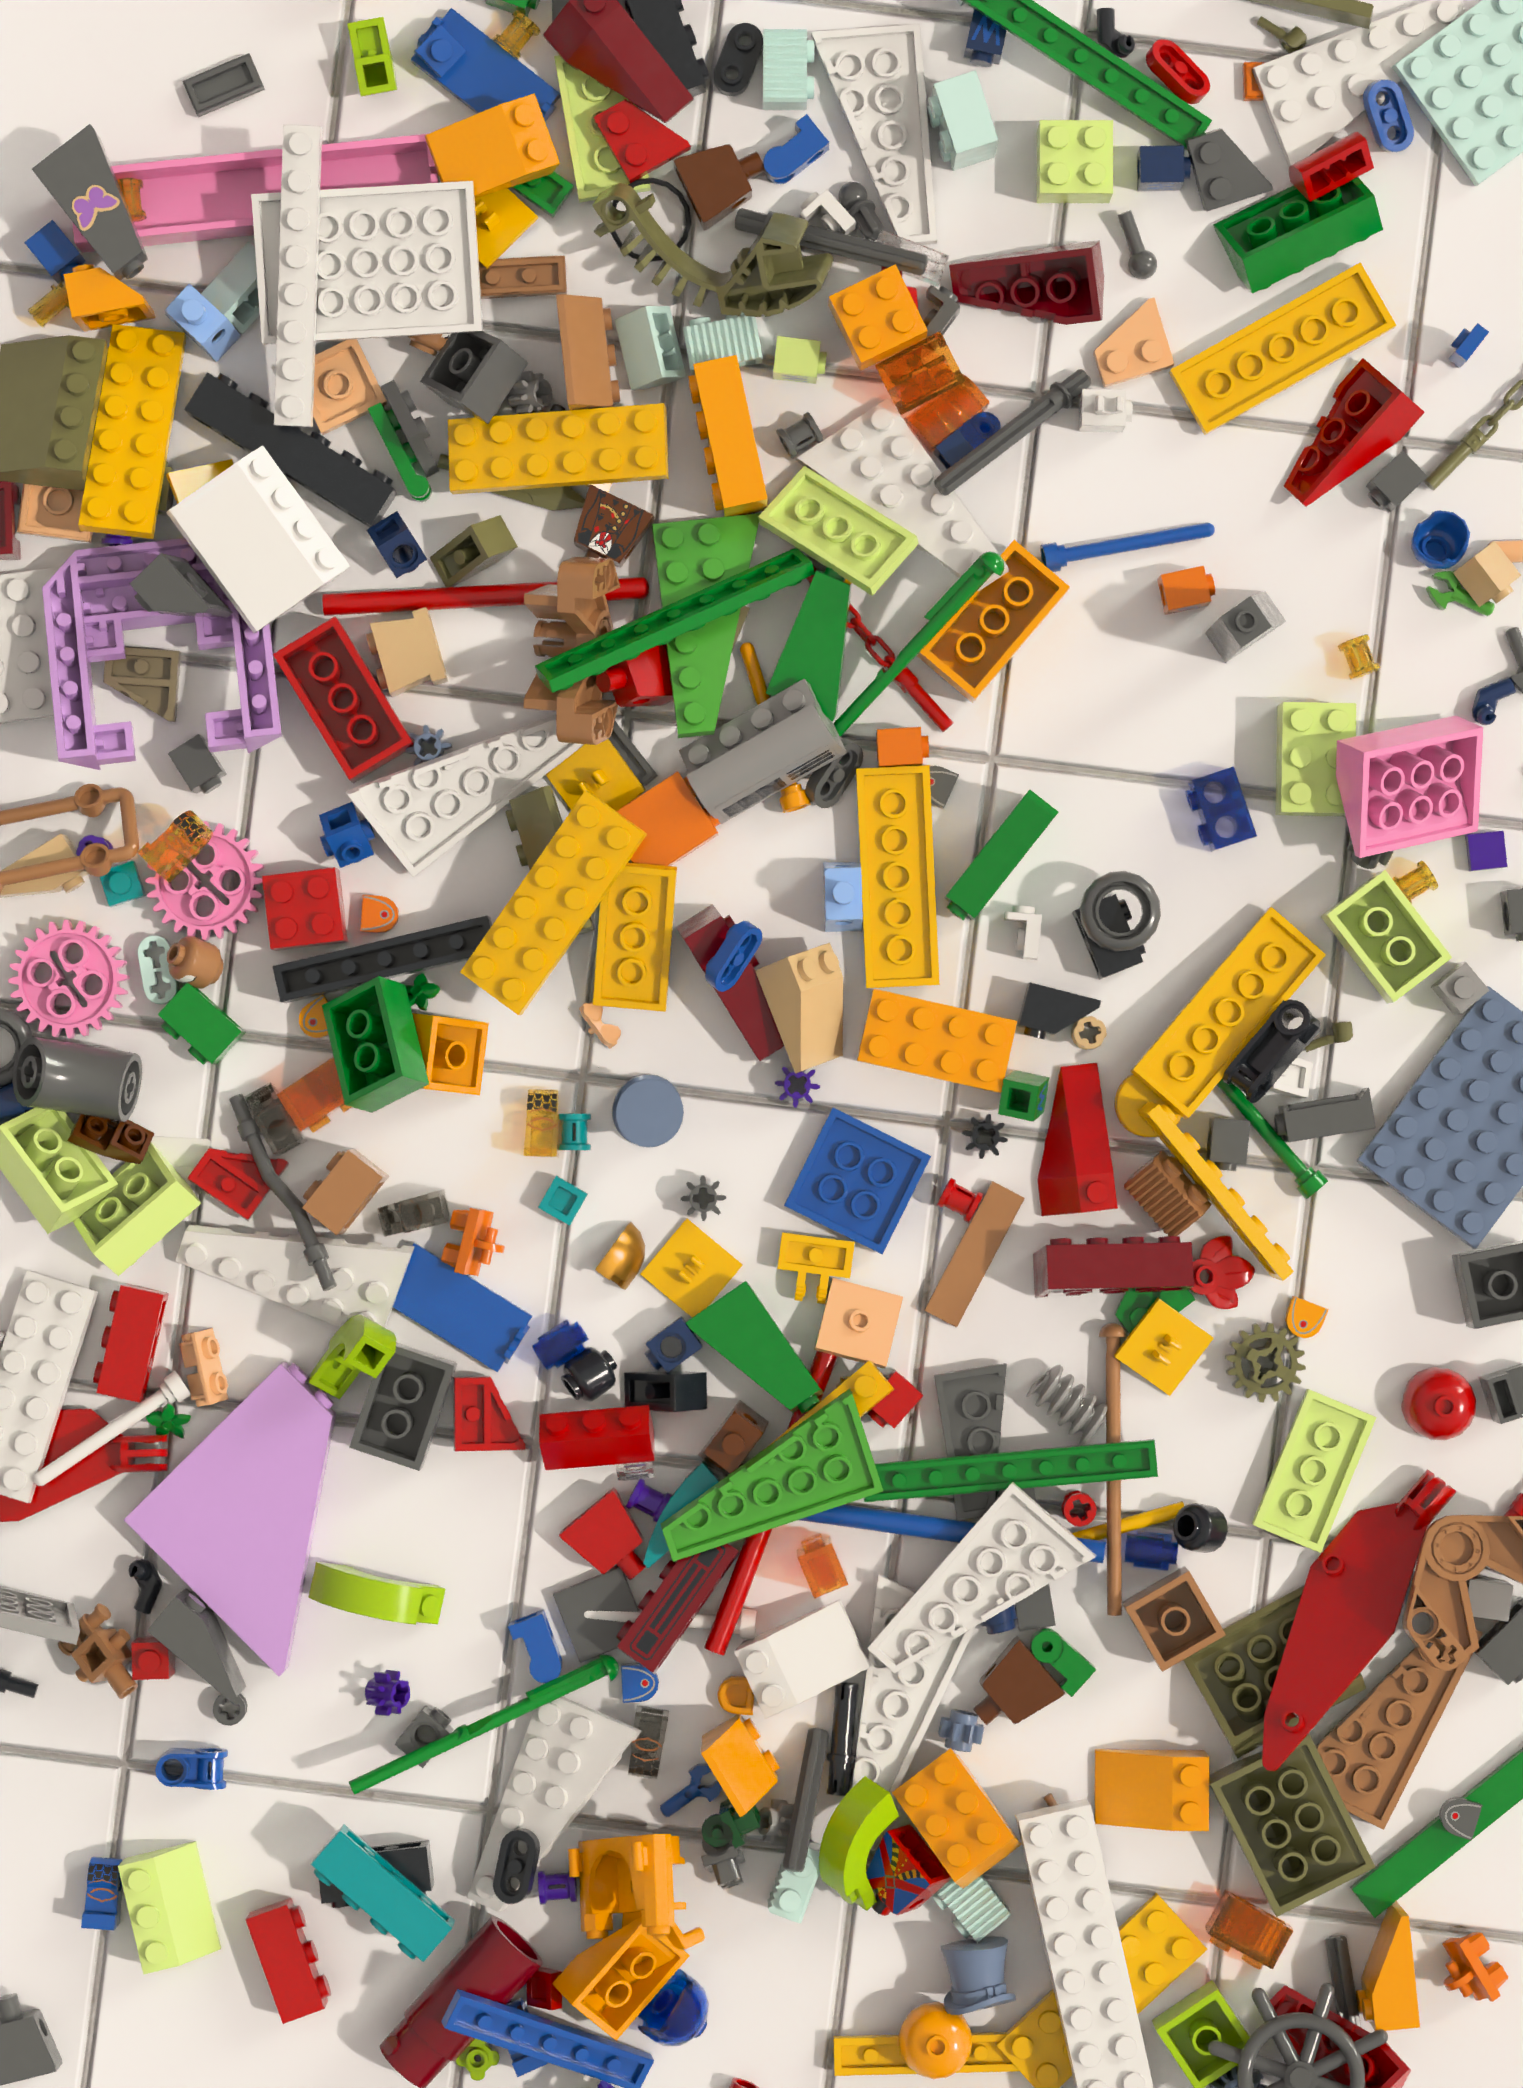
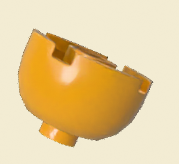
(935, 2041)

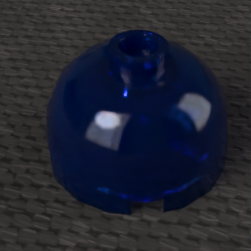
(676, 2012)

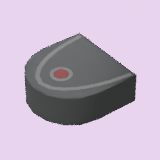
(941, 784)
(1460, 1816)

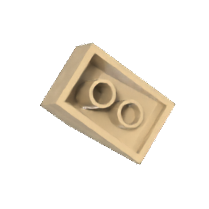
(806, 1005)

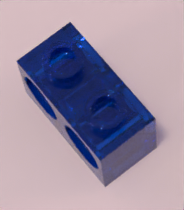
(1230, 807)

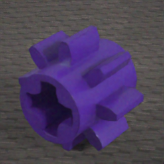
(796, 1095)
(387, 1692)

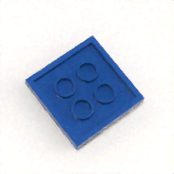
(857, 1180)

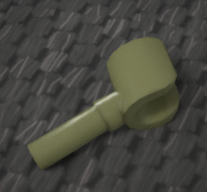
(1291, 41)
(1341, 1033)

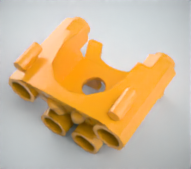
(633, 1879)

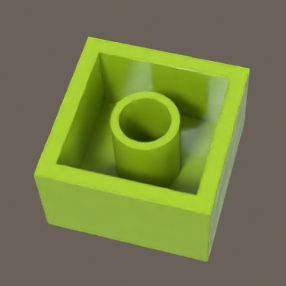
(1191, 2027)

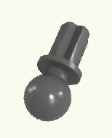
(854, 199)

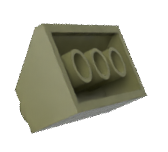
(537, 821)

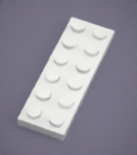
(36, 1373)

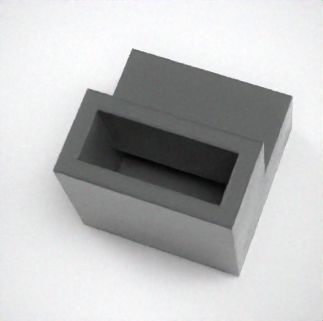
(1504, 1393)

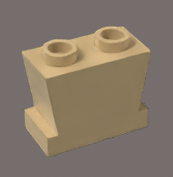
(407, 653)

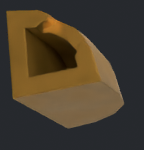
(624, 1257)

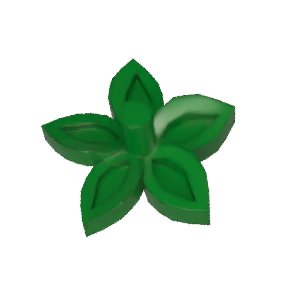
(421, 991)
(168, 1421)

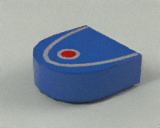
(638, 1683)

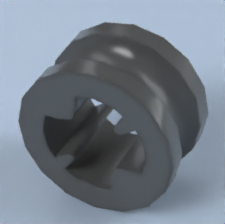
(223, 1717)

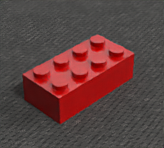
(344, 699)

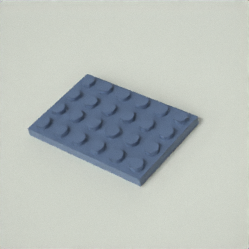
(1460, 1126)

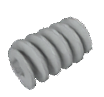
(1069, 1402)

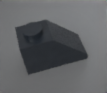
(1052, 1010)
(666, 1391)

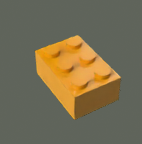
(956, 1818)

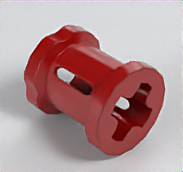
(959, 1200)
(1090, 1510)

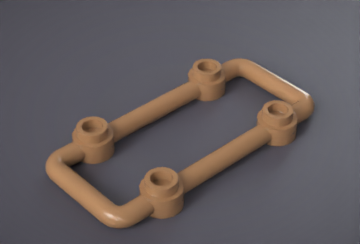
(95, 857)

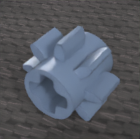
(428, 737)
(961, 1730)

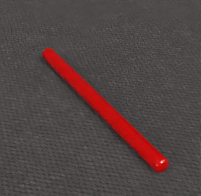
(456, 597)
(755, 1545)

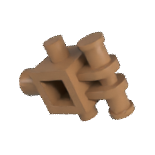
(102, 1653)

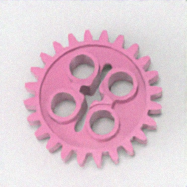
(183, 904)
(41, 997)

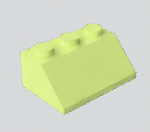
(48, 1171)
(137, 1212)
(169, 1907)

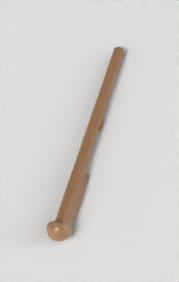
(1113, 1488)

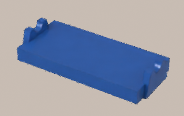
(486, 71)
(461, 1309)

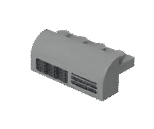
(761, 752)

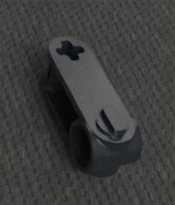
(1272, 1050)

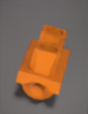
(476, 1244)
(1468, 1971)

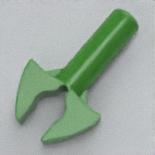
(1458, 594)

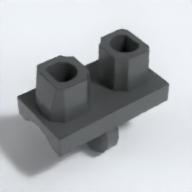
(724, 1863)

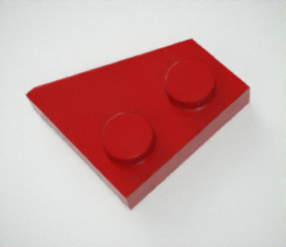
(233, 1180)
(481, 1417)

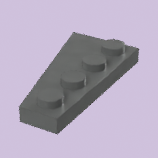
(971, 1423)

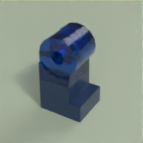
(966, 438)

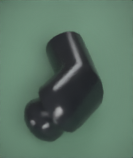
(1109, 37)
(149, 1583)

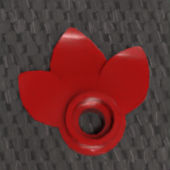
(1223, 1271)

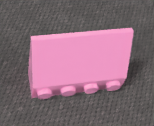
(1410, 784)

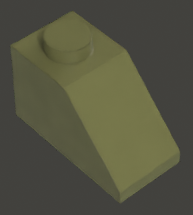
(473, 551)

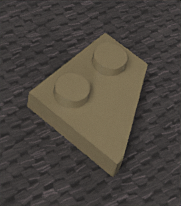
(147, 678)

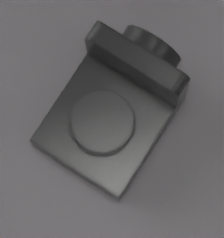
(948, 311)

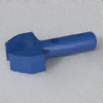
(692, 1791)

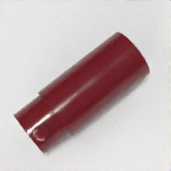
(489, 1966)

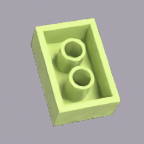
(1308, 756)
(1386, 937)

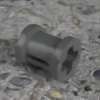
(799, 435)

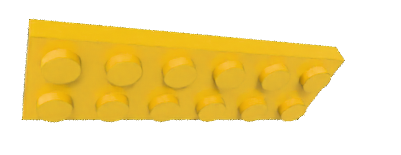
(1282, 348)
(132, 431)
(558, 449)
(897, 876)
(553, 902)
(1227, 1012)
(1155, 1952)

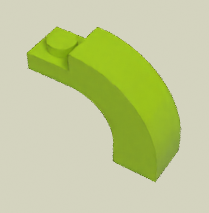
(353, 1348)
(376, 1596)
(849, 1837)

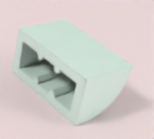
(236, 290)
(650, 347)

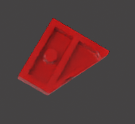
(638, 139)

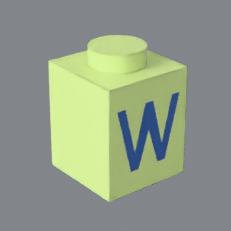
(798, 360)

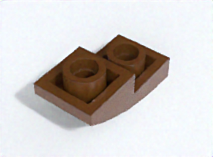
(118, 1141)

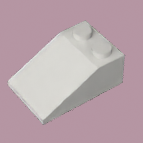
(801, 1658)

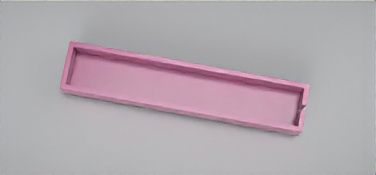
(213, 193)

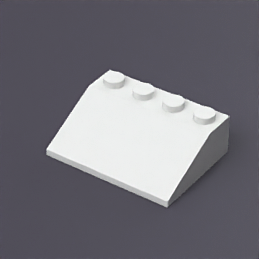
(258, 539)

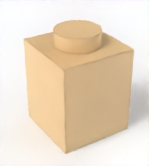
(1488, 575)

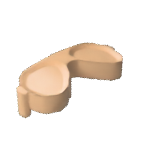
(606, 1033)

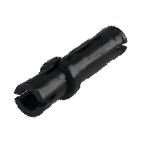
(842, 1739)

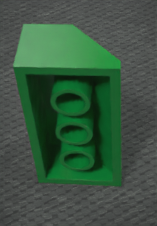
(1292, 233)

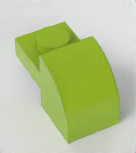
(372, 56)

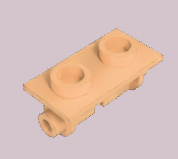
(203, 1351)

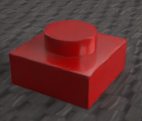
(542, 1992)

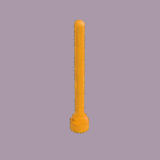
(793, 796)

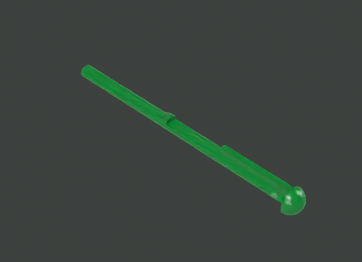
(938, 616)
(544, 1694)

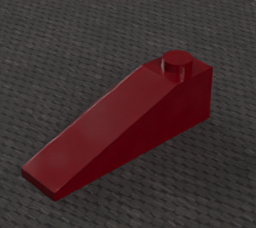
(614, 51)
(1044, 283)

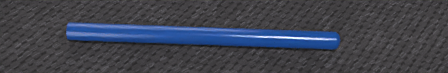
(913, 1525)

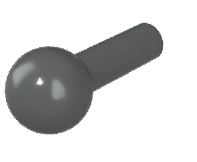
(1142, 262)

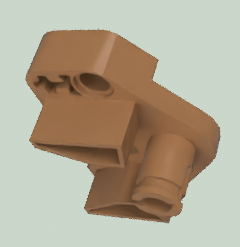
(582, 603)
(1449, 1555)

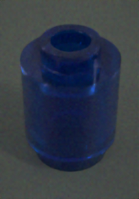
(560, 1344)
(1150, 1550)

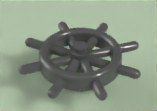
(1302, 2070)

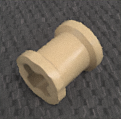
(1097, 1039)

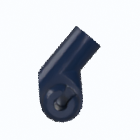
(1487, 699)

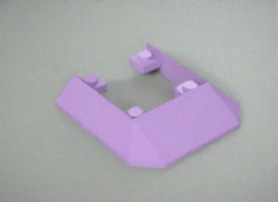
(85, 619)

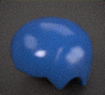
(1440, 540)

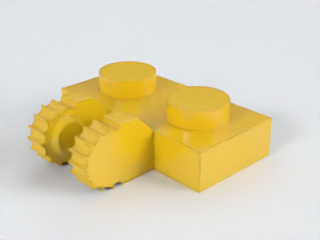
(815, 1256)

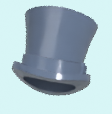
(647, 1110)
(976, 1975)

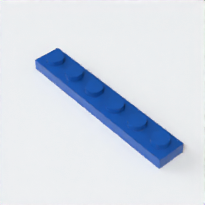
(547, 2040)

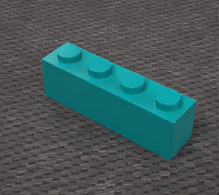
(382, 1893)

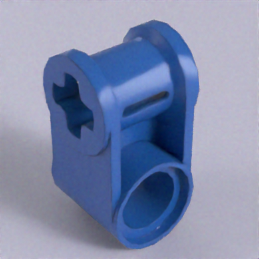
(195, 1768)

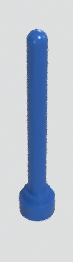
(1057, 556)

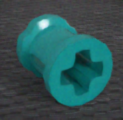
(581, 1131)

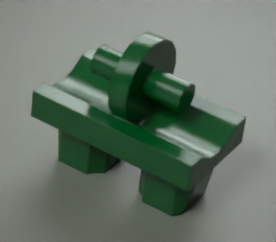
(721, 1827)

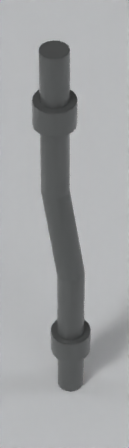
(315, 1252)

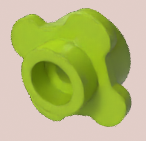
(478, 2068)

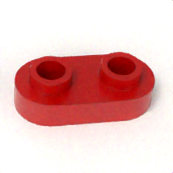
(1177, 71)

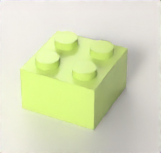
(1074, 161)

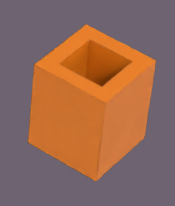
(1185, 589)
(901, 747)

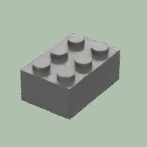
(404, 1407)

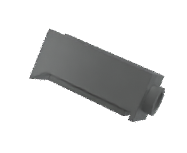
(1325, 1117)

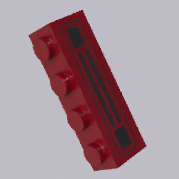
(673, 1605)

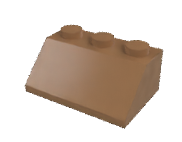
(586, 352)

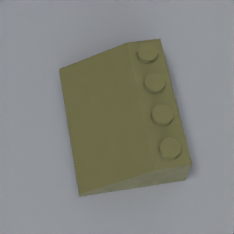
(49, 409)
(1242, 1668)
(1291, 1826)

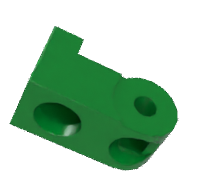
(1054, 1649)

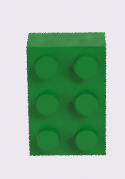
(375, 1044)

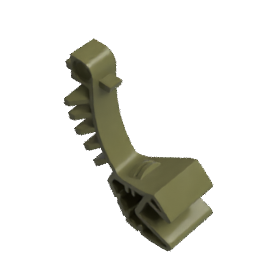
(761, 278)

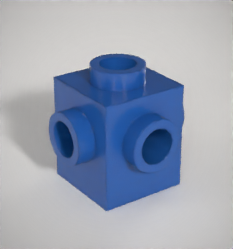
(346, 835)

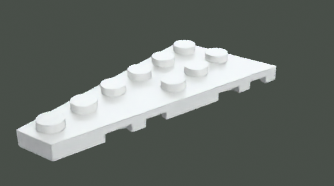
(884, 102)
(900, 1704)
(552, 1780)

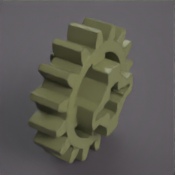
(1274, 1347)

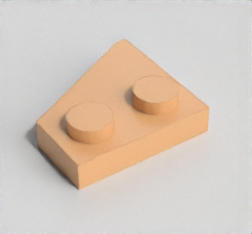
(1134, 348)

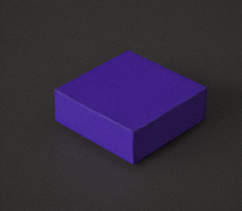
(1486, 851)

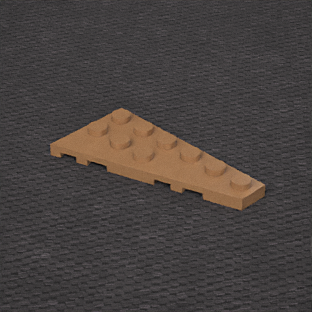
(1386, 1733)

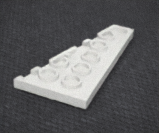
(1323, 85)
(892, 473)
(446, 798)
(277, 1269)
(993, 1567)

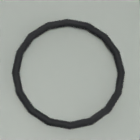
(682, 200)

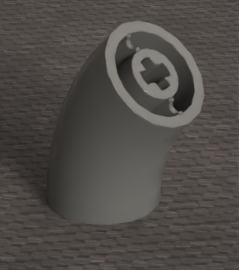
(77, 1078)

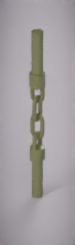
(1473, 440)

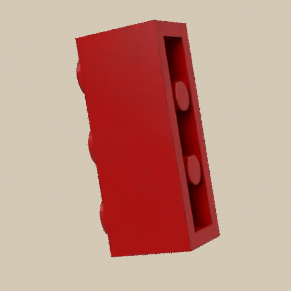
(130, 1342)
(596, 1437)
(288, 1960)

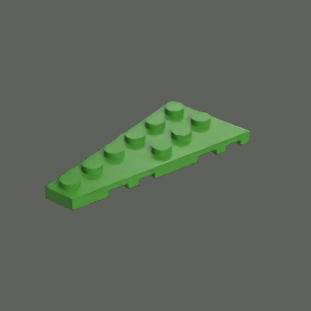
(689, 559)
(797, 1476)

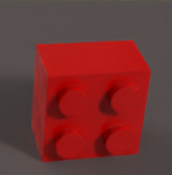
(304, 909)

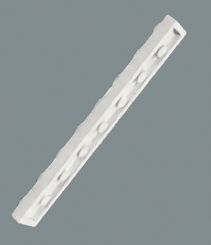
(298, 275)

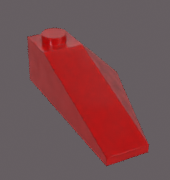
(1361, 425)
(1076, 1155)
(1381, 2065)

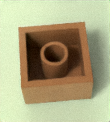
(344, 1191)
(1173, 1618)

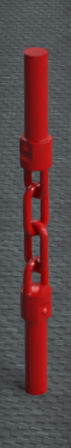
(906, 679)

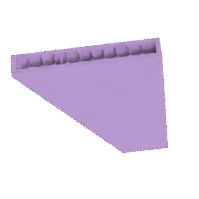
(246, 1510)

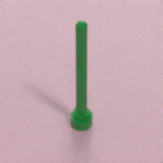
(1308, 1179)

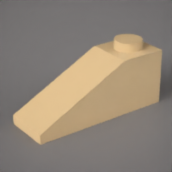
(55, 849)

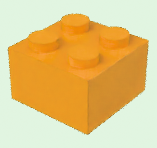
(877, 317)

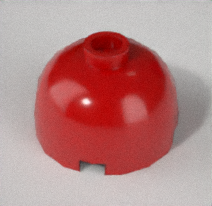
(1438, 1403)

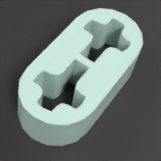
(149, 971)

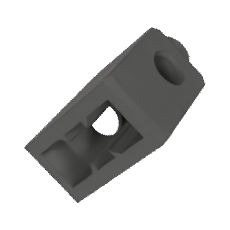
(25, 2043)

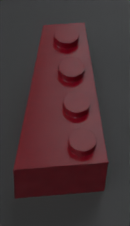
(744, 1000)
(1113, 1266)

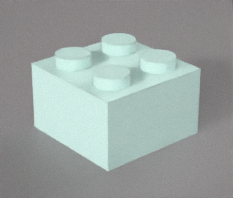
(963, 121)

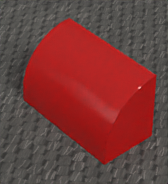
(1331, 166)

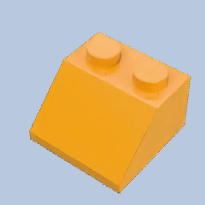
(102, 300)
(452, 1052)

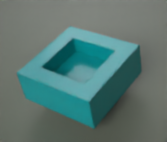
(122, 884)
(563, 1200)

